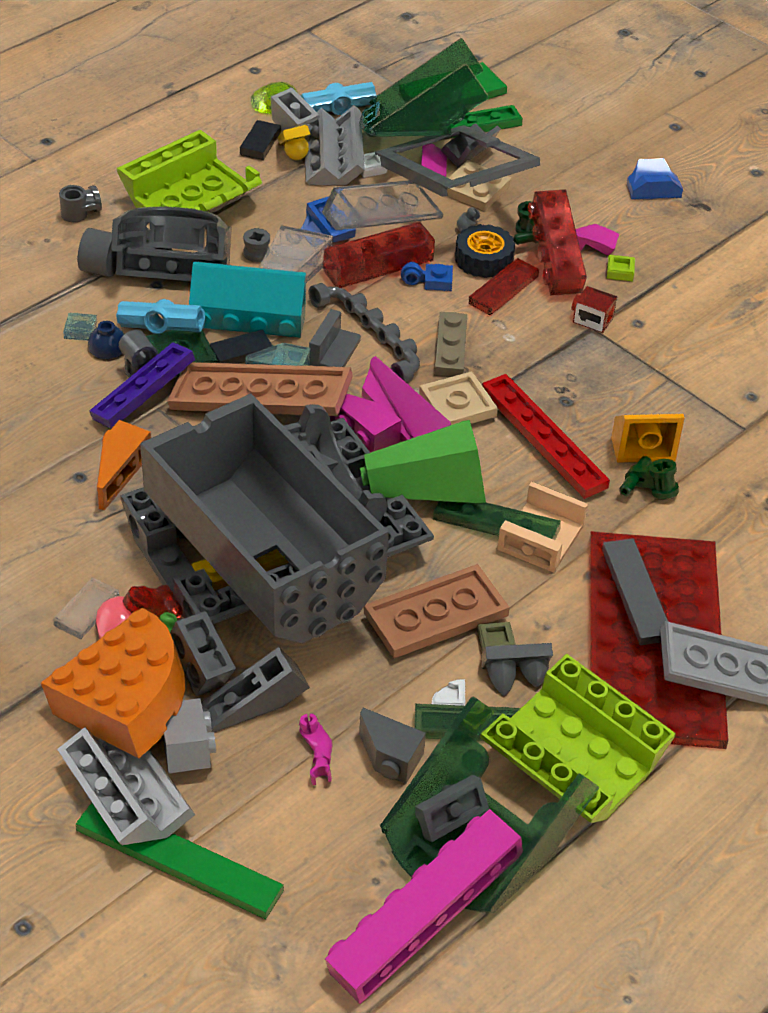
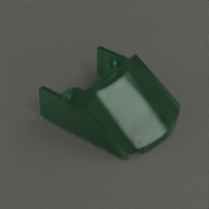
(428, 97)
(453, 761)

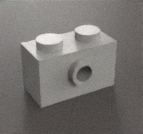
(189, 738)

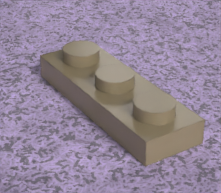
(451, 344)

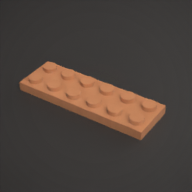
(277, 387)

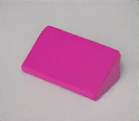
(434, 159)

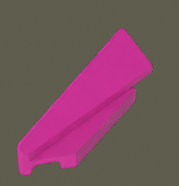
(395, 394)

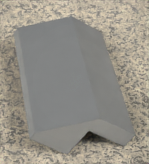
(335, 149)
(127, 791)

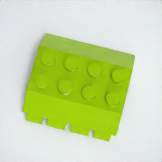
(185, 176)

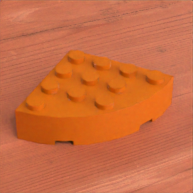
(122, 685)

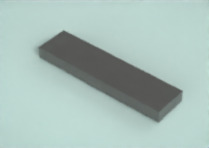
(635, 589)

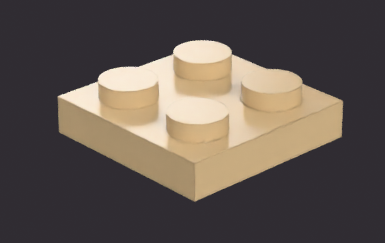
(481, 195)
(460, 398)

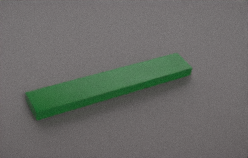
(193, 865)

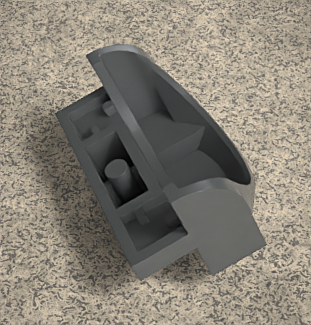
(317, 436)

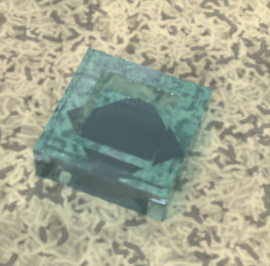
(79, 326)

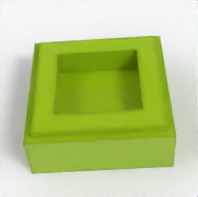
(620, 268)

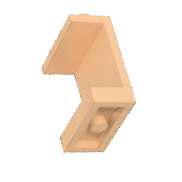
(538, 548)

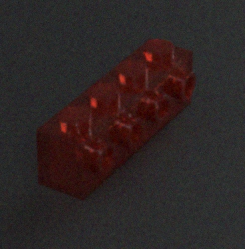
(557, 242)
(378, 254)

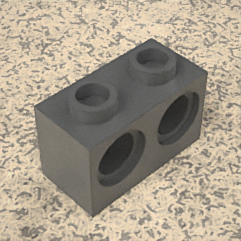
(202, 653)

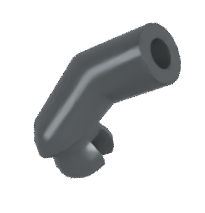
(468, 218)

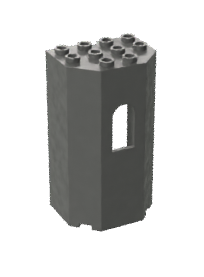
(252, 488)

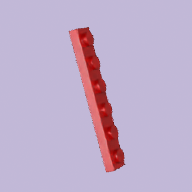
(546, 436)

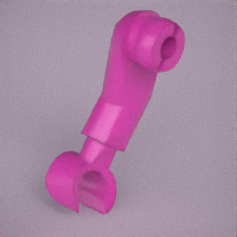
(320, 744)

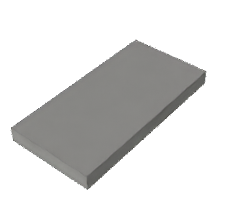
(715, 662)

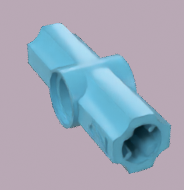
(340, 98)
(174, 316)

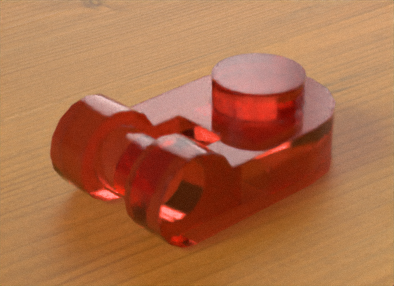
(153, 600)

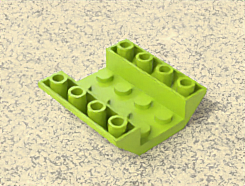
(584, 729)

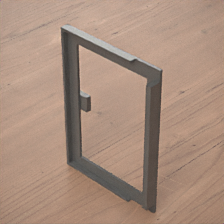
(438, 183)

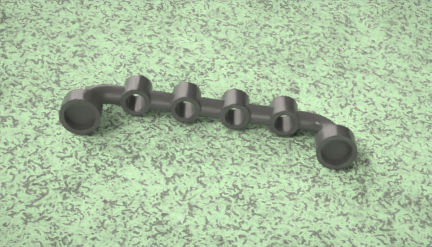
(407, 349)

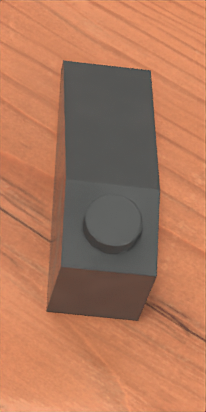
(256, 691)

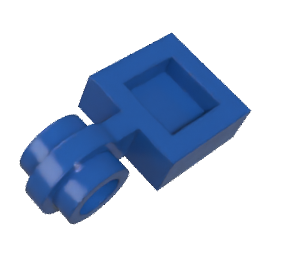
(435, 276)

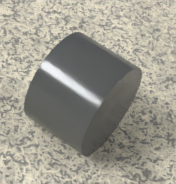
(96, 253)

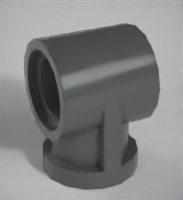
(76, 202)
(136, 351)

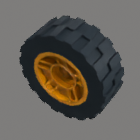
(484, 250)

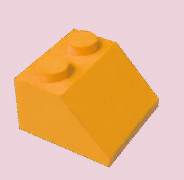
(646, 436)

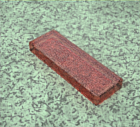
(503, 286)

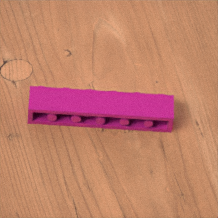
(423, 905)

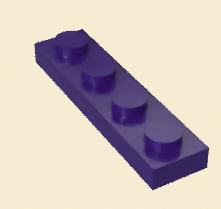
(142, 385)

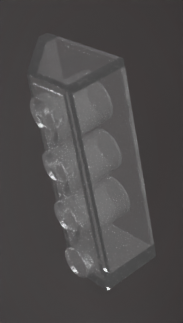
(379, 205)

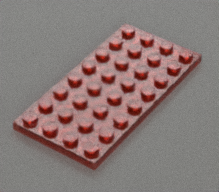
(689, 594)

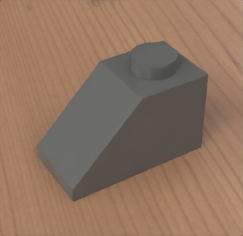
(391, 745)

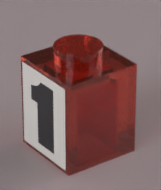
(594, 309)

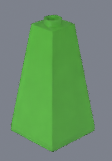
(429, 467)

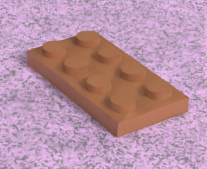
(435, 610)

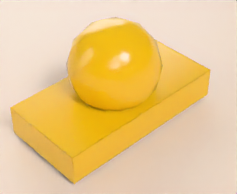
(295, 142)

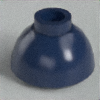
(105, 341)

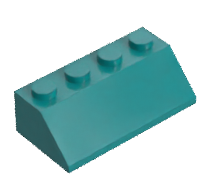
(249, 298)

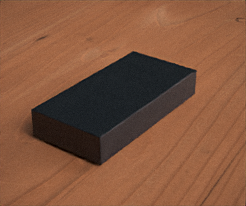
(260, 139)
(237, 348)

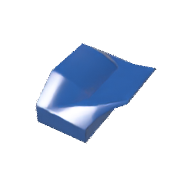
(653, 180)
(317, 222)

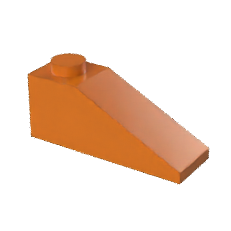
(119, 459)

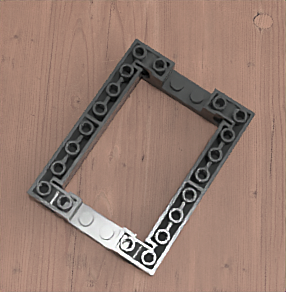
(193, 589)

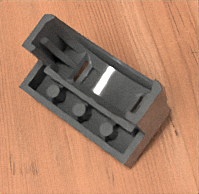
(168, 229)

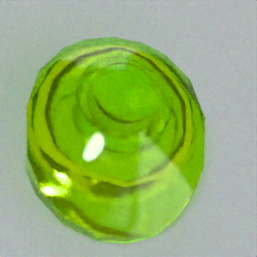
(262, 97)

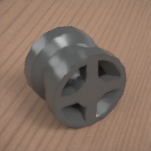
(256, 244)

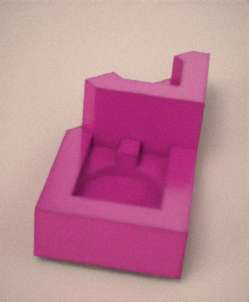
(598, 238)

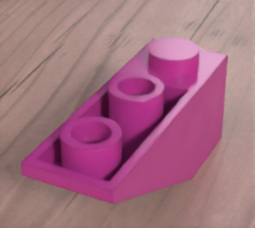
(371, 422)

